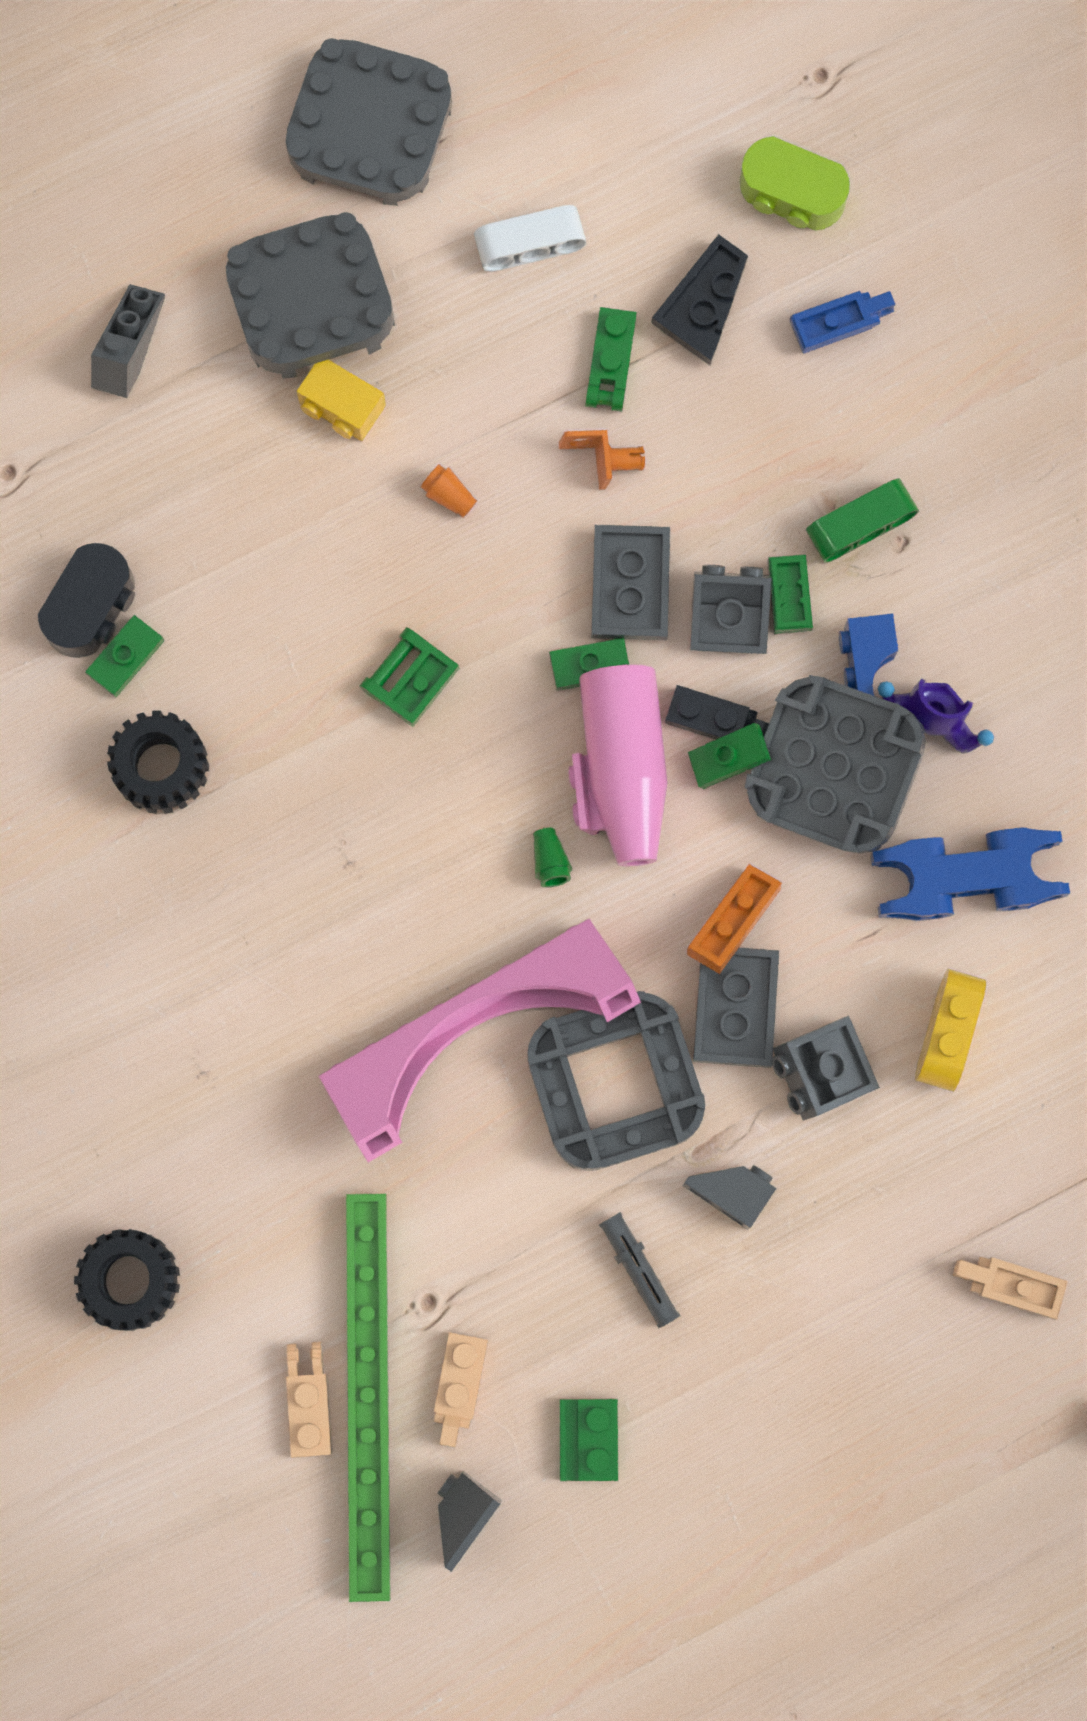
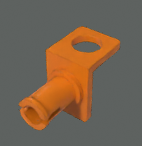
(607, 458)

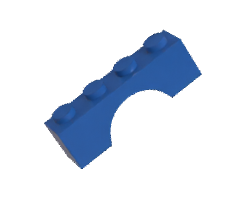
(869, 646)

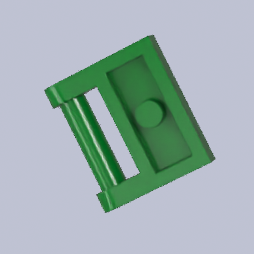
(419, 683)

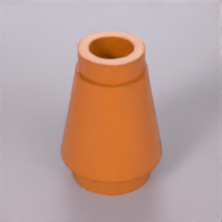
(448, 491)

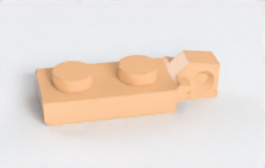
(1014, 1285)
(459, 1385)

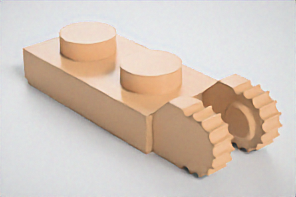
(308, 1405)

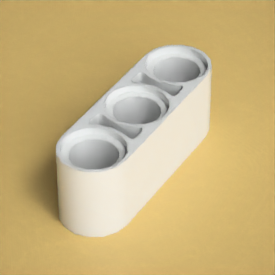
(530, 238)

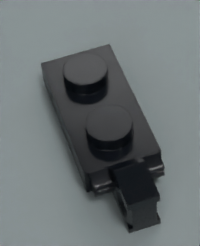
(709, 714)

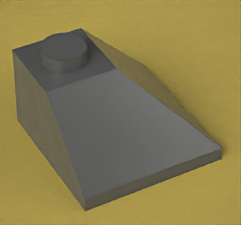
(463, 1515)

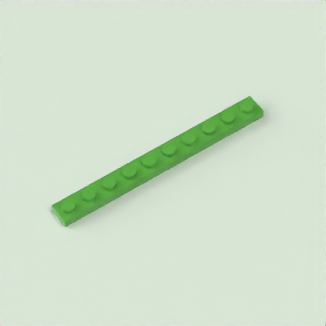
(368, 1398)

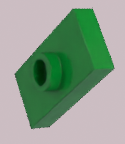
(790, 594)
(125, 656)
(575, 661)
(729, 756)

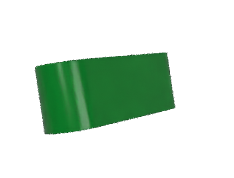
(862, 520)

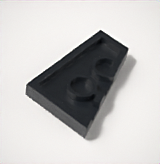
(702, 300)

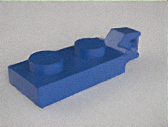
(840, 319)

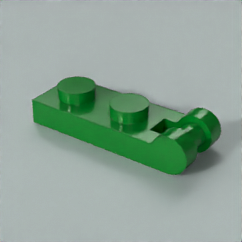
(611, 358)

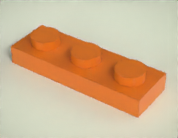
(734, 918)

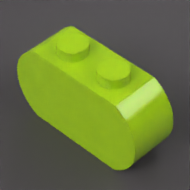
(794, 183)

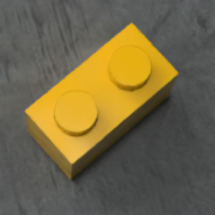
(340, 399)

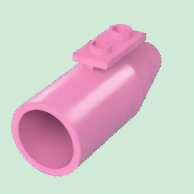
(624, 772)

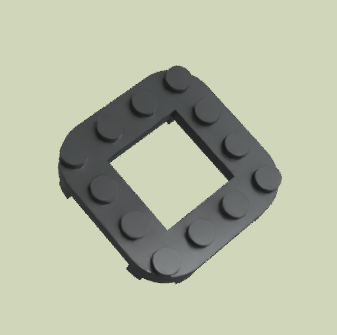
(632, 1136)

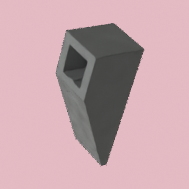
(125, 341)

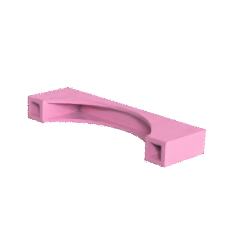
(566, 972)

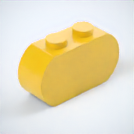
(950, 1030)

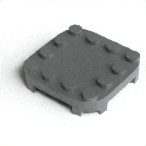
(368, 120)
(309, 293)
(837, 765)

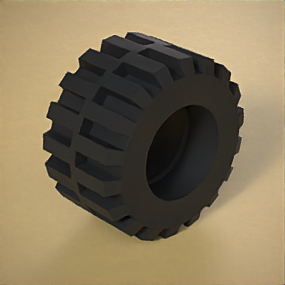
(145, 734)
(94, 1270)

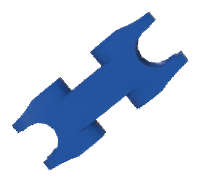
(999, 871)

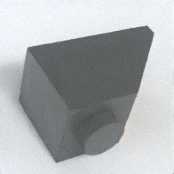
(734, 1192)

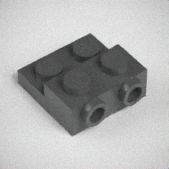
(730, 610)
(824, 1069)

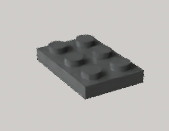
(630, 582)
(738, 1010)

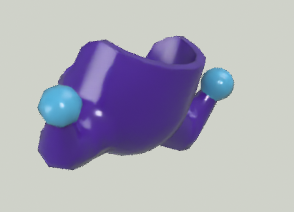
(940, 713)

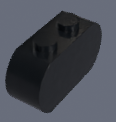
(87, 600)

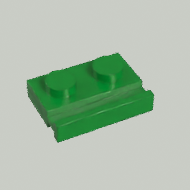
(588, 1439)

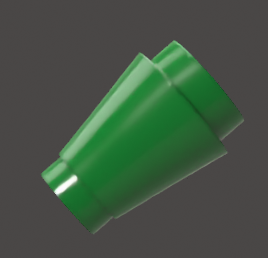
(550, 859)

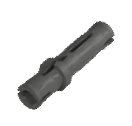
(616, 1227)

